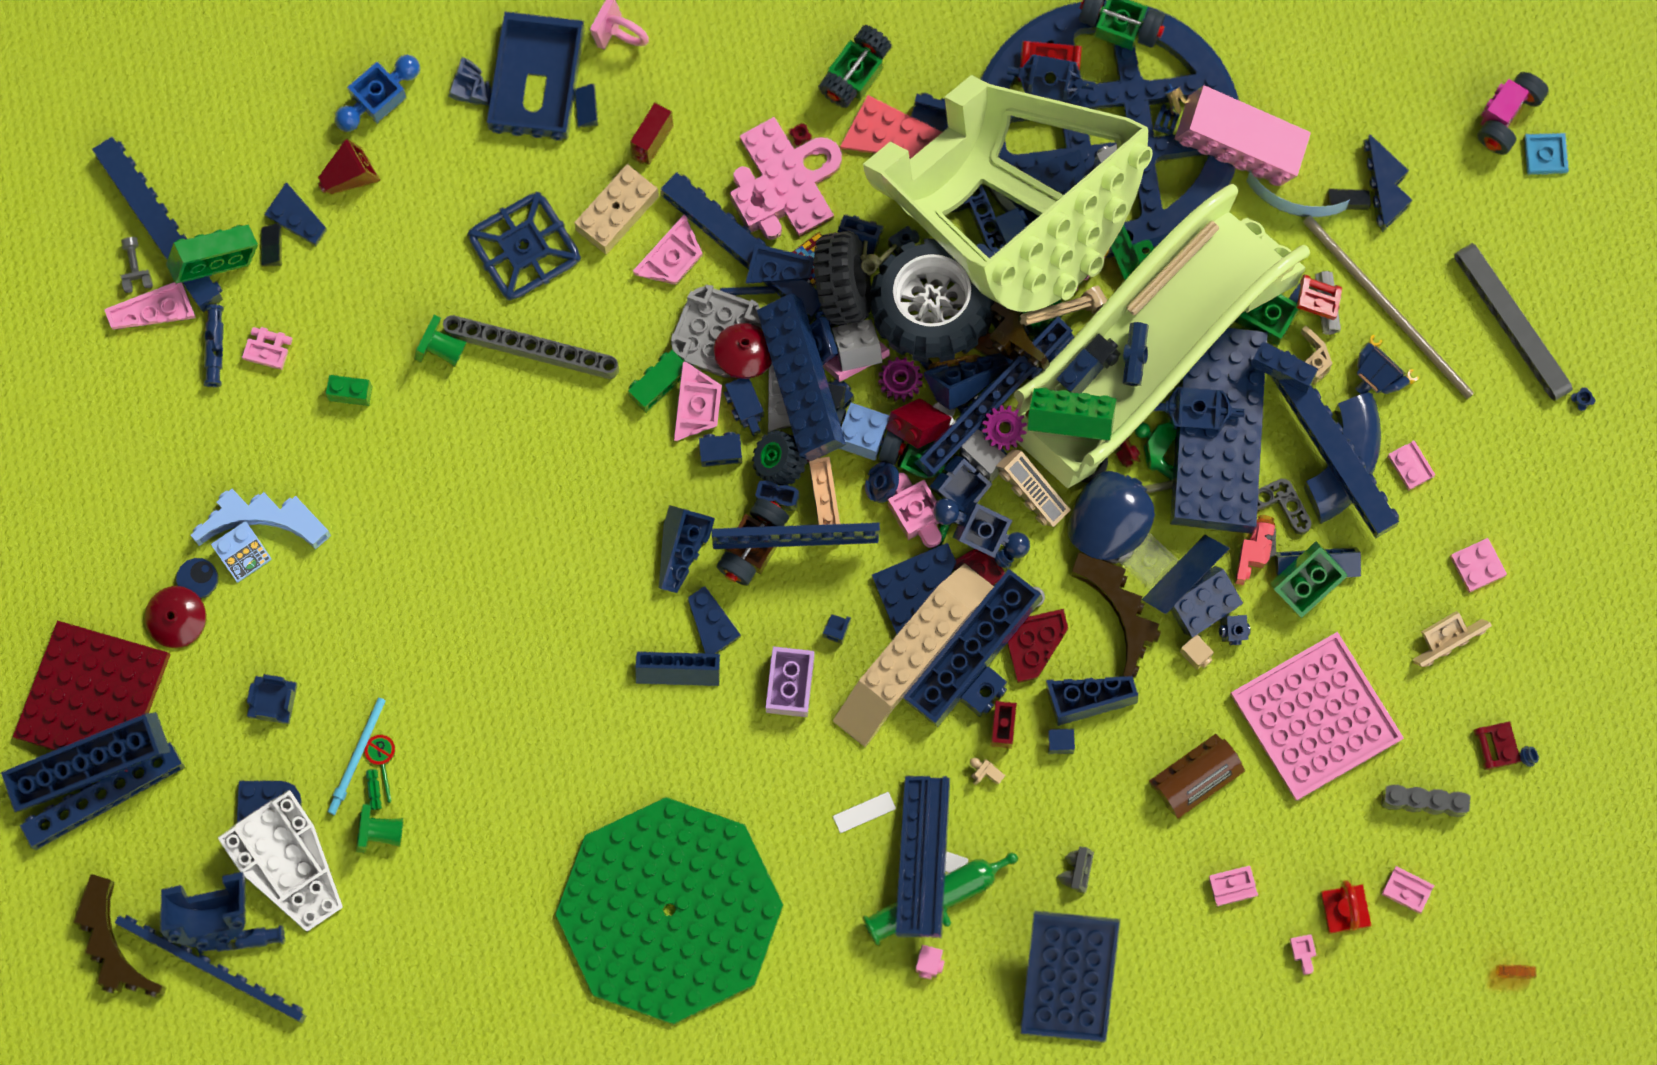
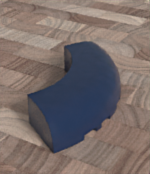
(1362, 427)

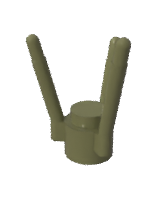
(872, 262)

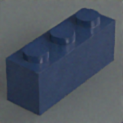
(1284, 367)

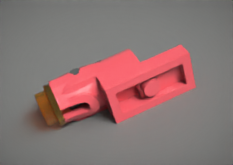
(1259, 550)

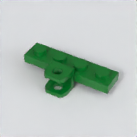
(1129, 255)

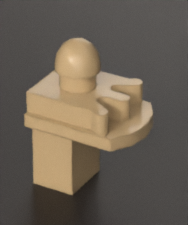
(985, 768)

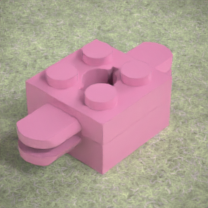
(757, 203)
(914, 511)

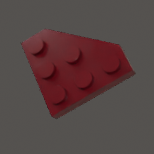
(1035, 643)

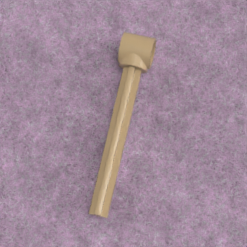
(1090, 300)

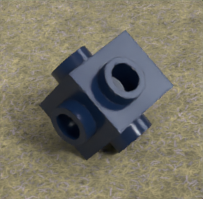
(1234, 629)

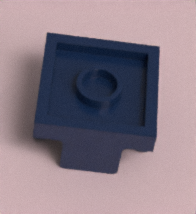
(271, 699)

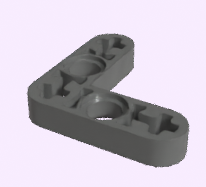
(1283, 499)

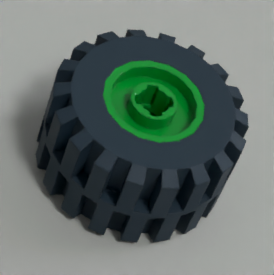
(778, 459)

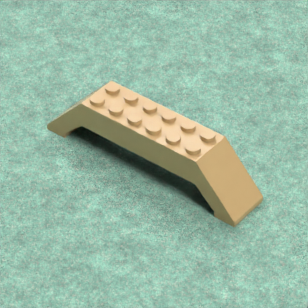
(911, 653)

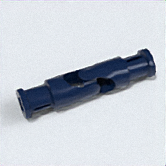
(213, 343)
(252, 938)

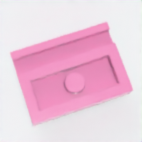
(1411, 465)
(1233, 886)
(1407, 890)

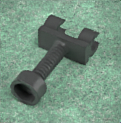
(130, 245)

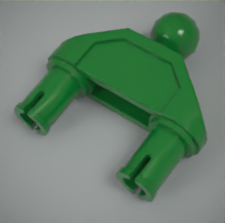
(1156, 446)

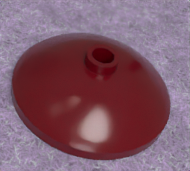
(742, 360)
(188, 618)

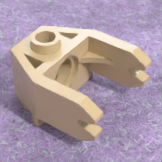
(1320, 358)

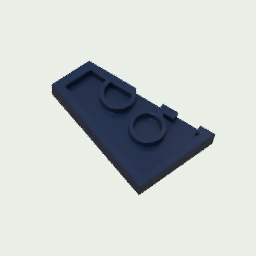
(295, 216)
(777, 265)
(712, 622)

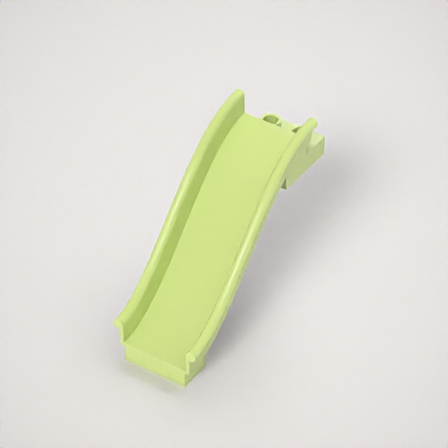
(1225, 277)

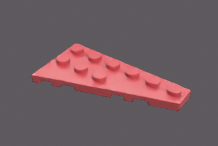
(880, 124)

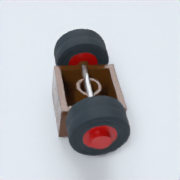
(743, 563)

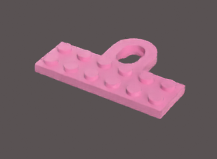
(789, 176)

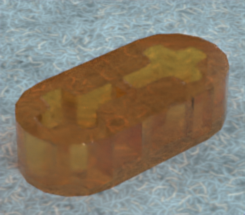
(1516, 971)

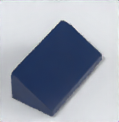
(586, 106)

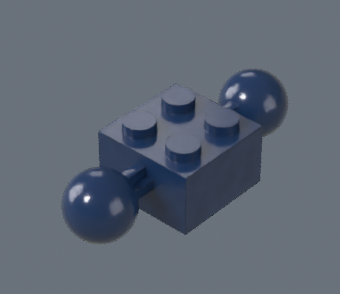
(981, 528)

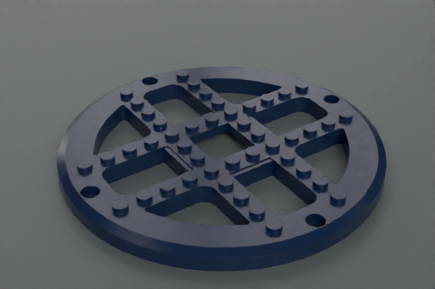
(1136, 95)

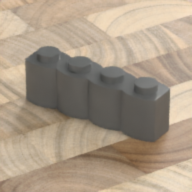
(1419, 799)

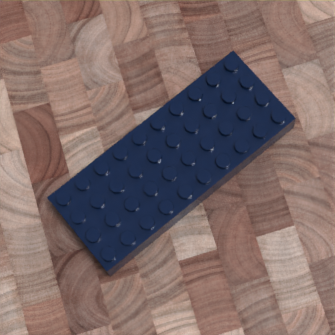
(1216, 471)

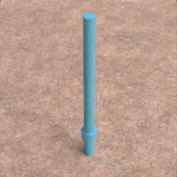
(340, 792)

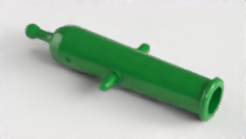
(959, 886)

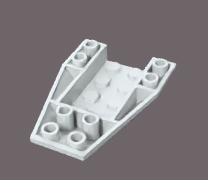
(285, 860)

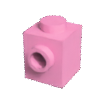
(929, 962)

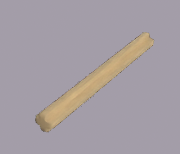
(1173, 267)

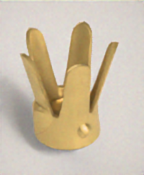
(1173, 95)

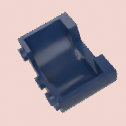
(207, 917)

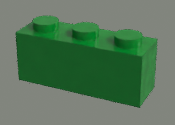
(656, 381)

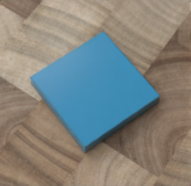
(1546, 153)

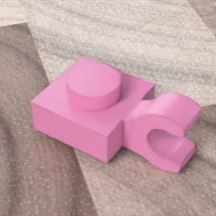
(1303, 950)

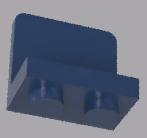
(930, 111)

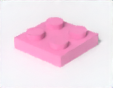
(1478, 565)

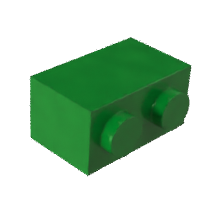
(349, 390)

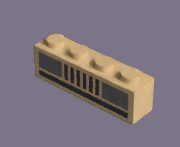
(1032, 487)

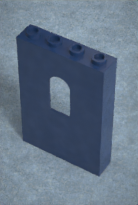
(539, 48)

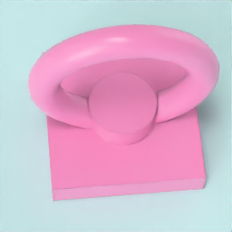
(608, 24)

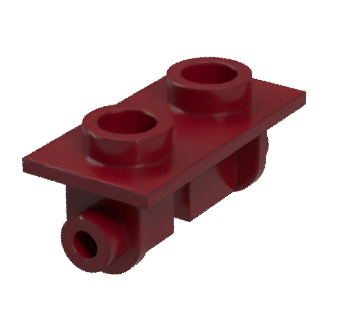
(1128, 453)

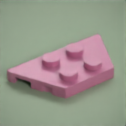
(672, 255)
(697, 402)

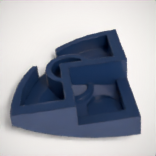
(469, 84)

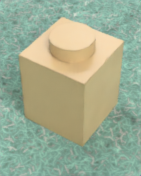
(1197, 652)

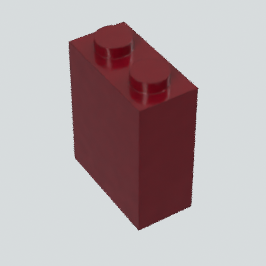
(651, 134)
(918, 423)

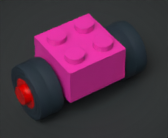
(1503, 108)

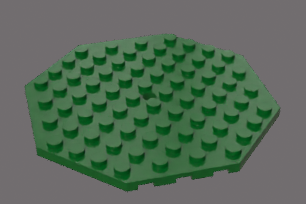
(680, 960)

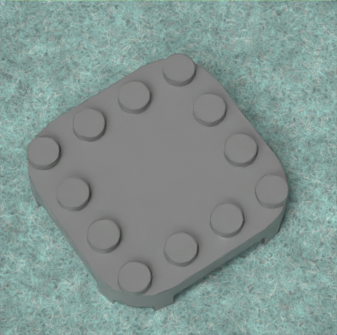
(703, 319)

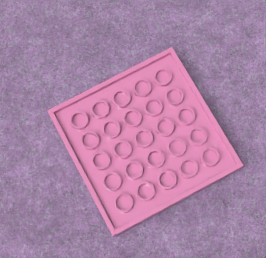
(1316, 716)

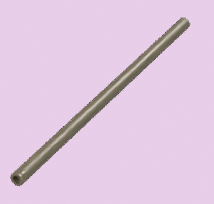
(1388, 307)

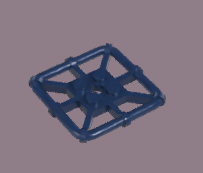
(519, 257)

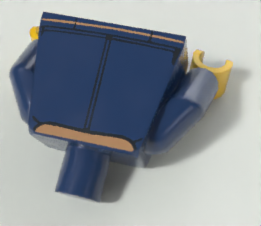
(1380, 371)

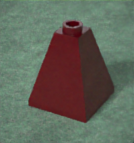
(347, 170)

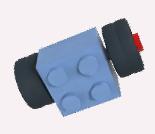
(865, 434)

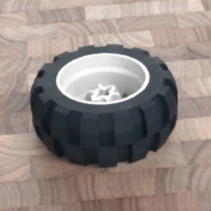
(913, 334)

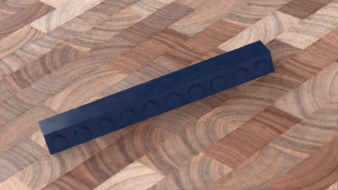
(151, 213)
(730, 235)
(990, 398)
(1341, 458)

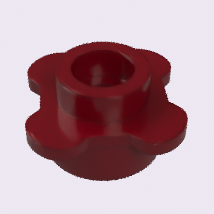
(802, 128)

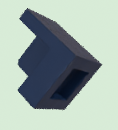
(837, 628)
(1061, 741)

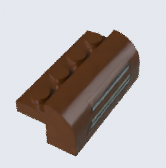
(1197, 775)

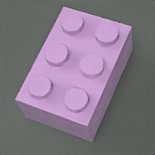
(790, 682)

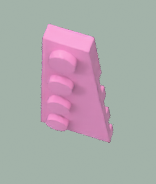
(154, 307)

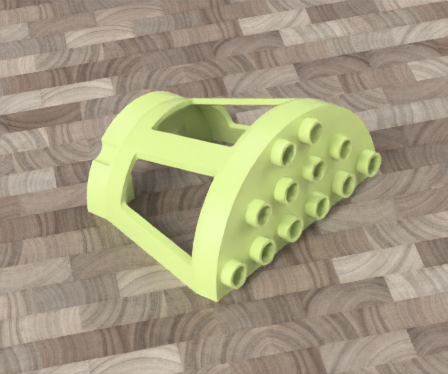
(1071, 228)

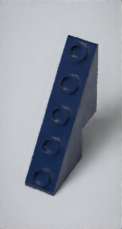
(1386, 175)

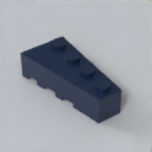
(1085, 698)

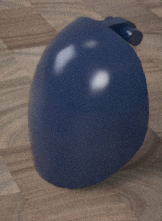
(1111, 516)

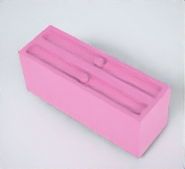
(1242, 136)

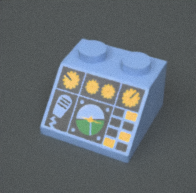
(241, 551)

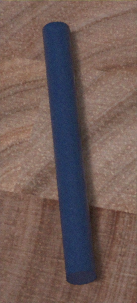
(748, 290)

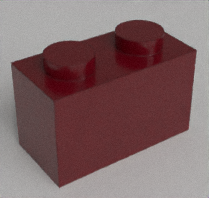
(1003, 724)

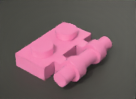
(264, 353)

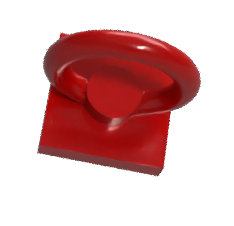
(1346, 908)

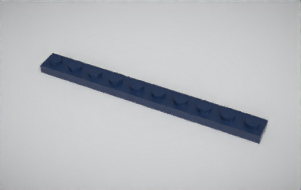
(219, 972)

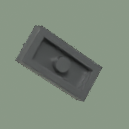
(1078, 878)

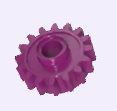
(900, 389)
(1015, 427)

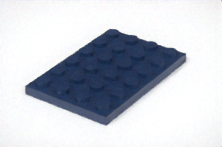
(1070, 976)

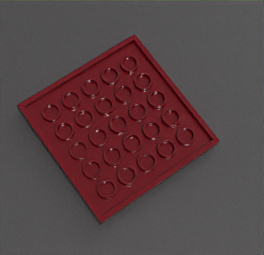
(88, 686)

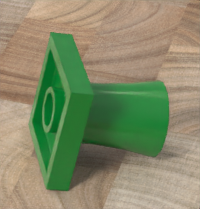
(439, 344)
(377, 830)

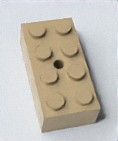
(605, 224)

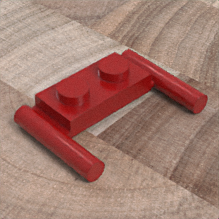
(1057, 51)

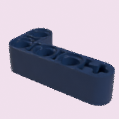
(985, 220)

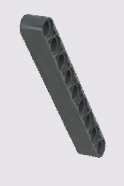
(1513, 322)
(524, 340)

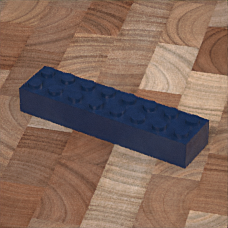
(801, 377)
(973, 647)
(85, 761)

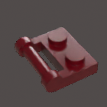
(1503, 743)

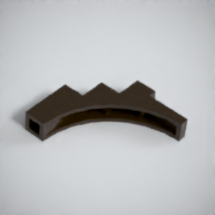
(1011, 337)
(1106, 580)
(95, 916)

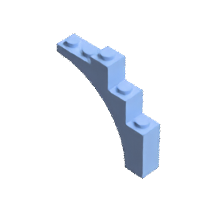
(234, 511)

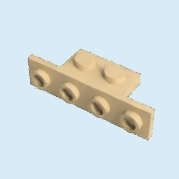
(1446, 636)

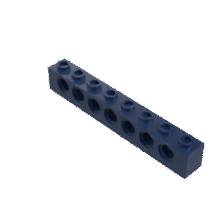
(38, 838)

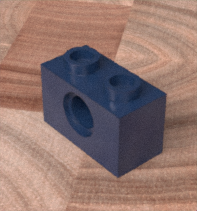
(987, 680)

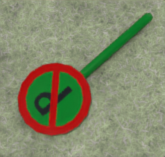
(379, 751)

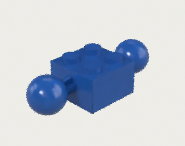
(376, 92)

